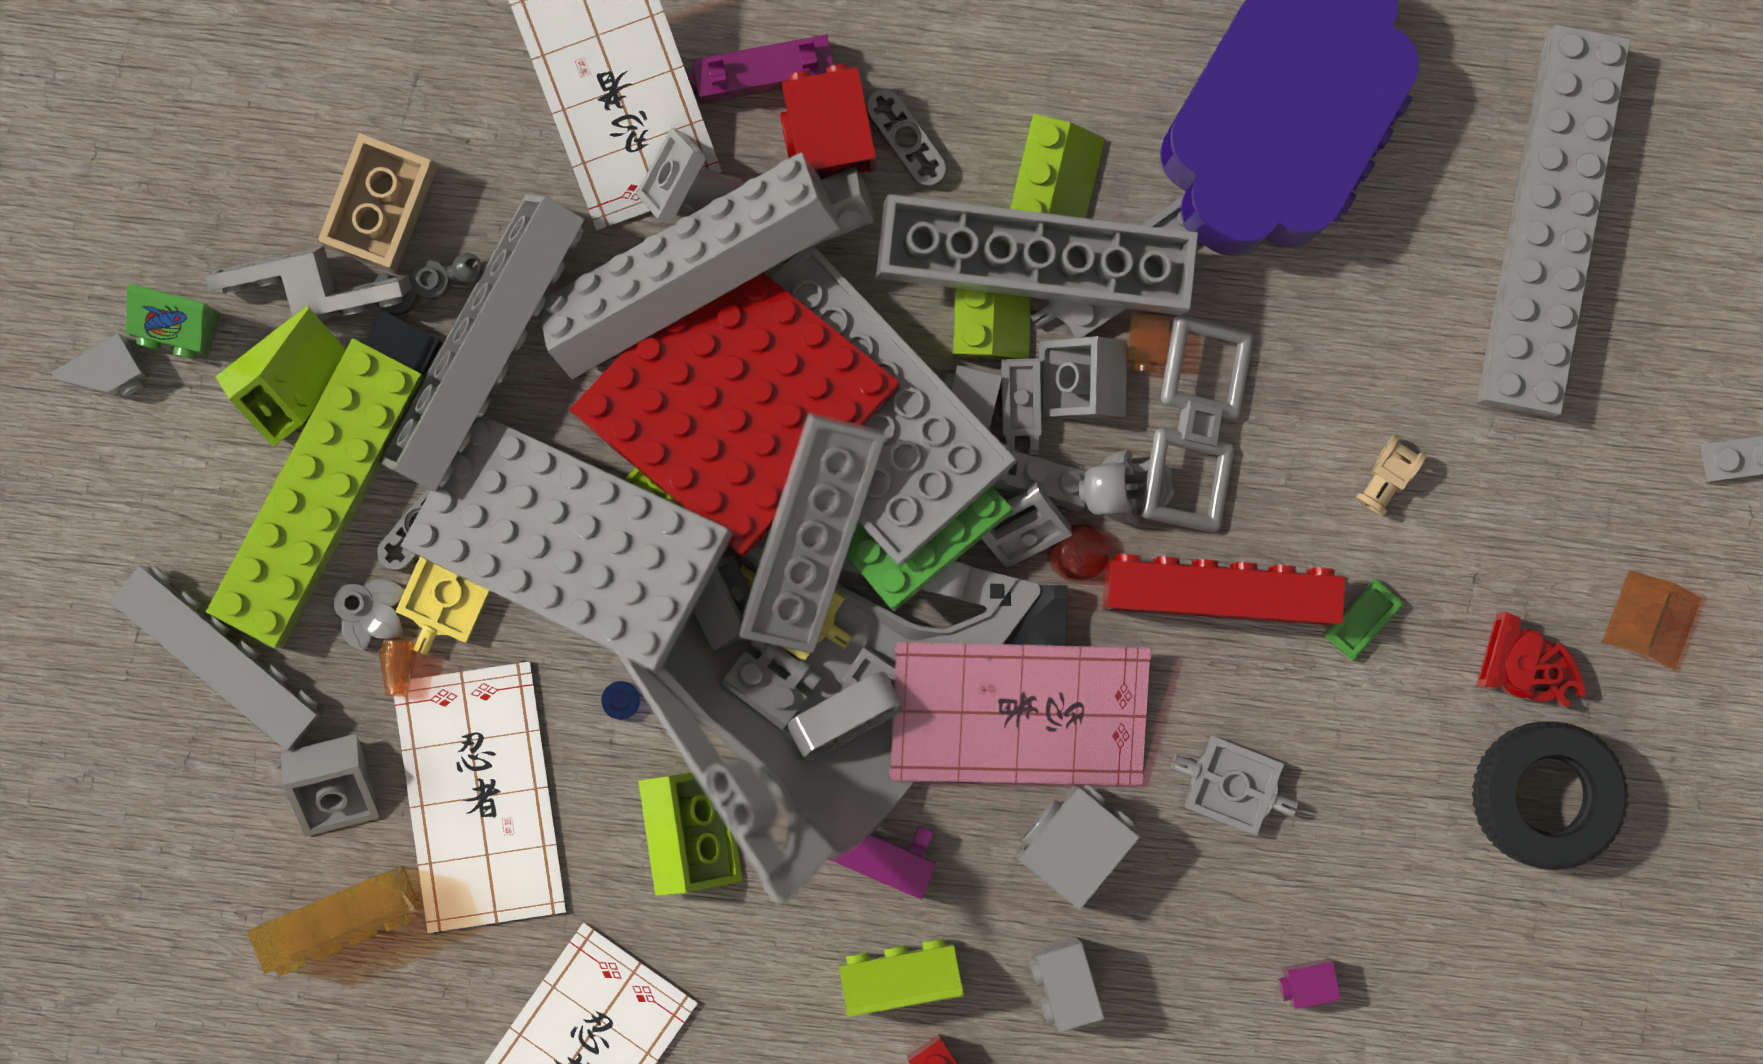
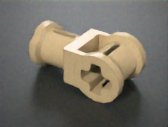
(1393, 469)

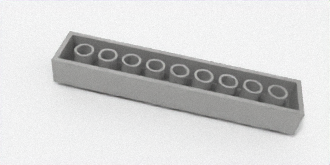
(1553, 221)

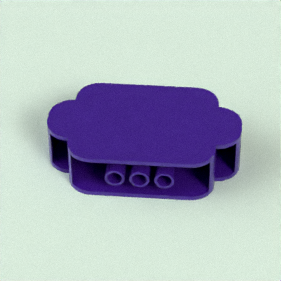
(1288, 120)

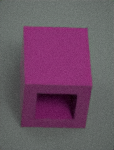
(1309, 984)

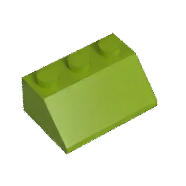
(1057, 168)
(990, 325)
(686, 836)
(900, 977)

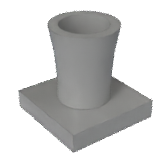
(680, 179)

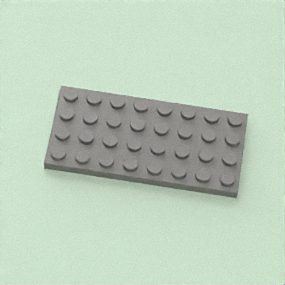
(934, 447)
(569, 542)

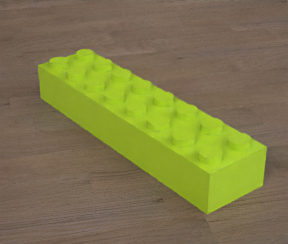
(315, 495)

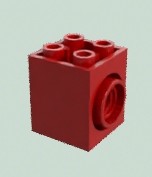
(828, 121)

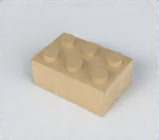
(377, 203)

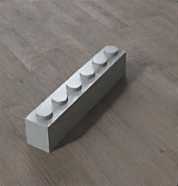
(216, 657)

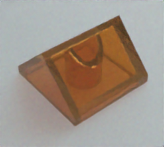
(1652, 619)

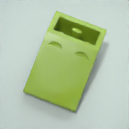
(283, 375)

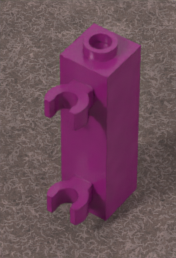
(757, 68)
(893, 864)

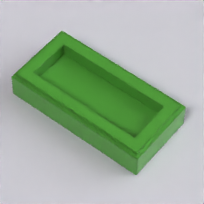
(1363, 619)

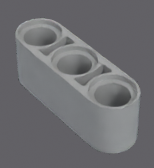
(845, 716)

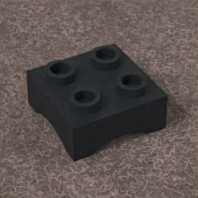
(1044, 620)

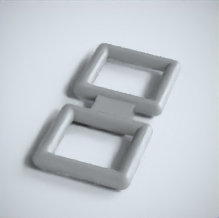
(1197, 424)

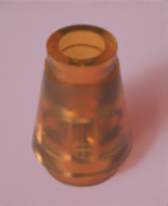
(397, 666)

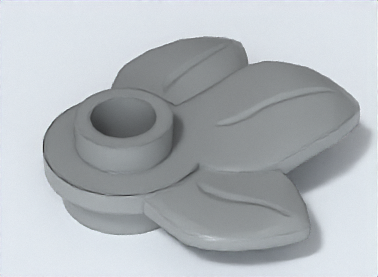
(373, 616)

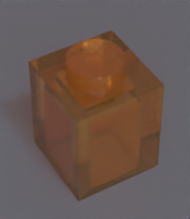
(1147, 342)

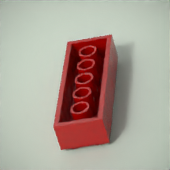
(1224, 592)

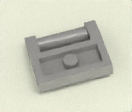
(1031, 531)

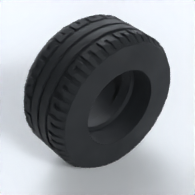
(1602, 802)

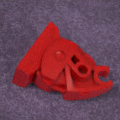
(1522, 659)

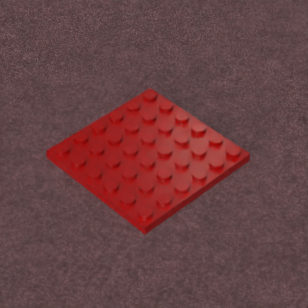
(724, 400)

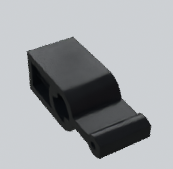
(403, 343)

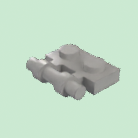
(766, 690)

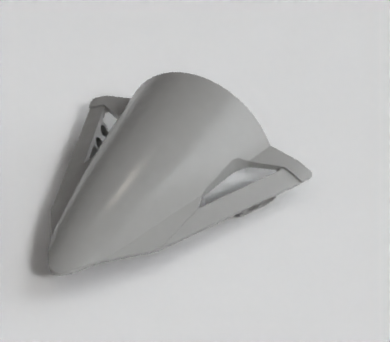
(838, 795)

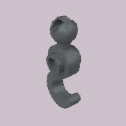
(433, 281)

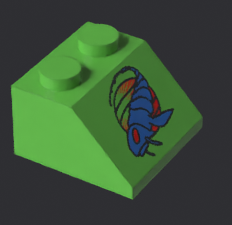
(170, 321)

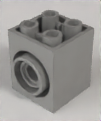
(1076, 844)

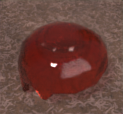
(1080, 555)

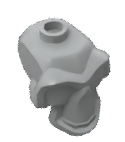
(1119, 487)

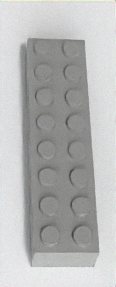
(1036, 255)
(687, 265)
(482, 341)

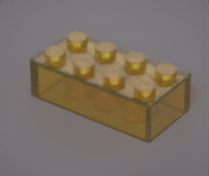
(336, 918)

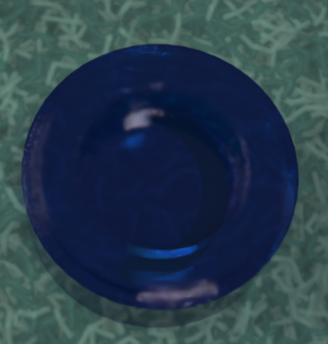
(621, 700)

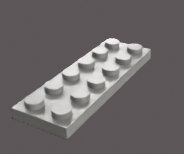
(811, 533)

